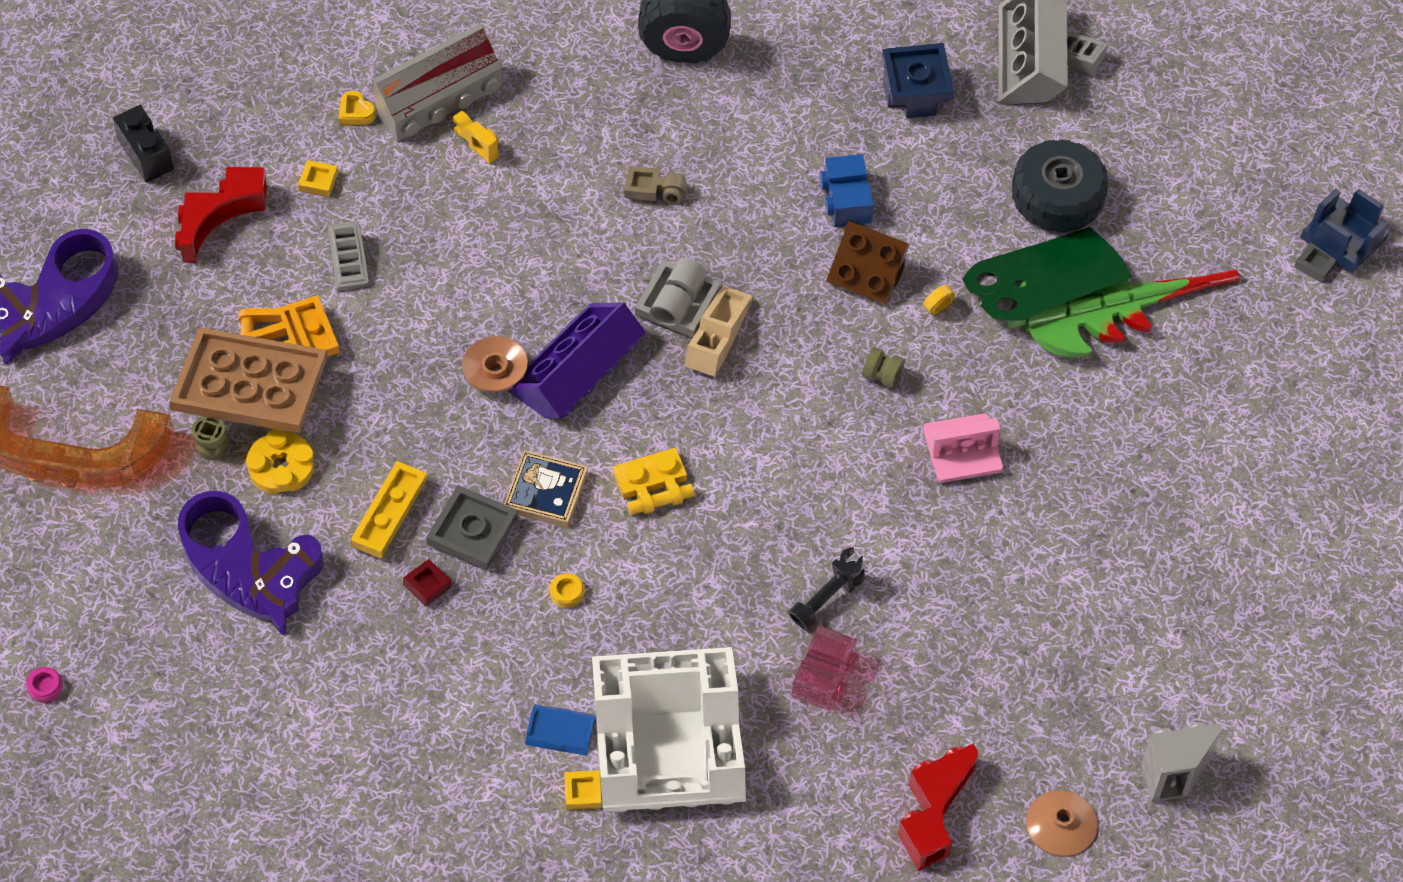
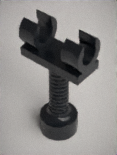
(804, 614)

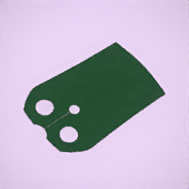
(1053, 273)

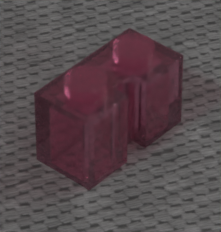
(825, 668)

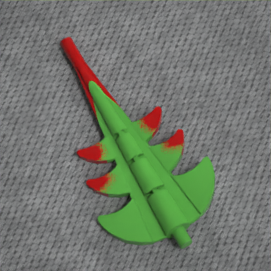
(1058, 327)

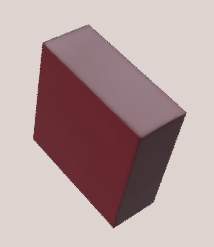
(427, 582)

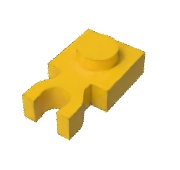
(481, 140)

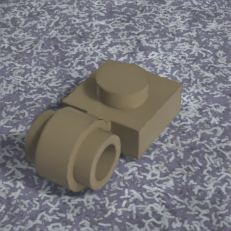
(645, 183)

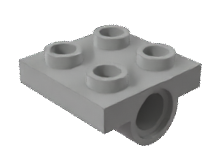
(678, 296)

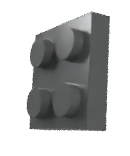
(472, 527)

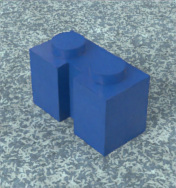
(847, 190)

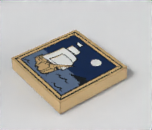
(546, 488)

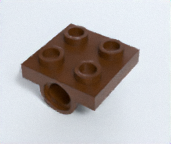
(868, 262)

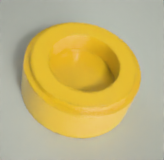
(939, 299)
(566, 590)

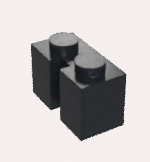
(142, 144)

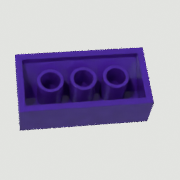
(578, 358)

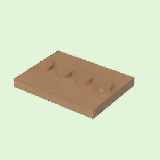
(248, 380)

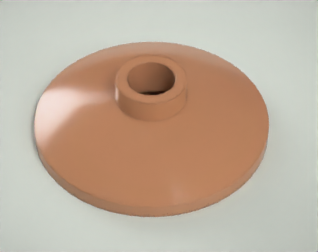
(491, 354)
(1060, 837)

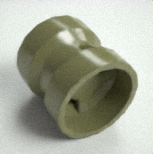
(883, 367)
(210, 438)

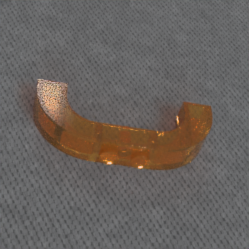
(85, 466)

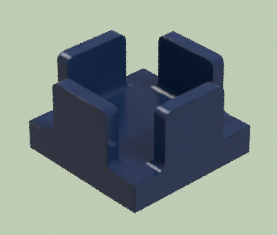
(917, 78)
(1346, 229)

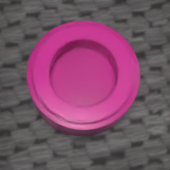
(44, 684)

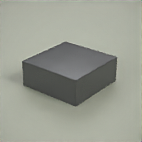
(1315, 263)

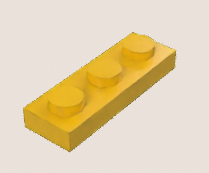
(388, 509)

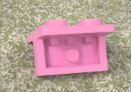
(964, 447)

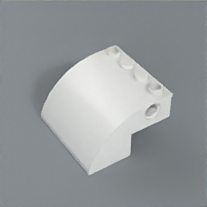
(668, 729)

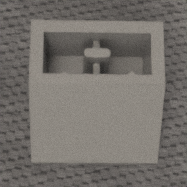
(1178, 759)

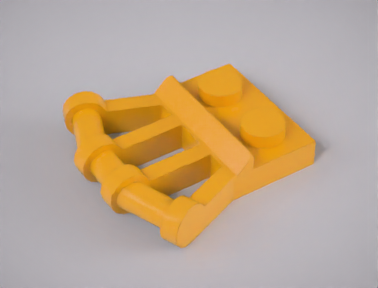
(301, 322)

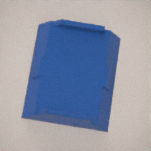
(560, 729)

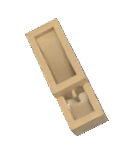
(717, 331)

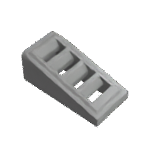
(1081, 62)
(342, 237)

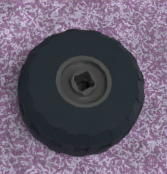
(1059, 185)

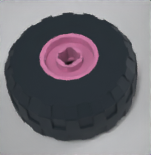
(684, 28)

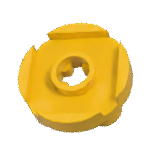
(280, 445)

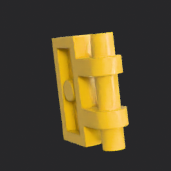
(650, 474)

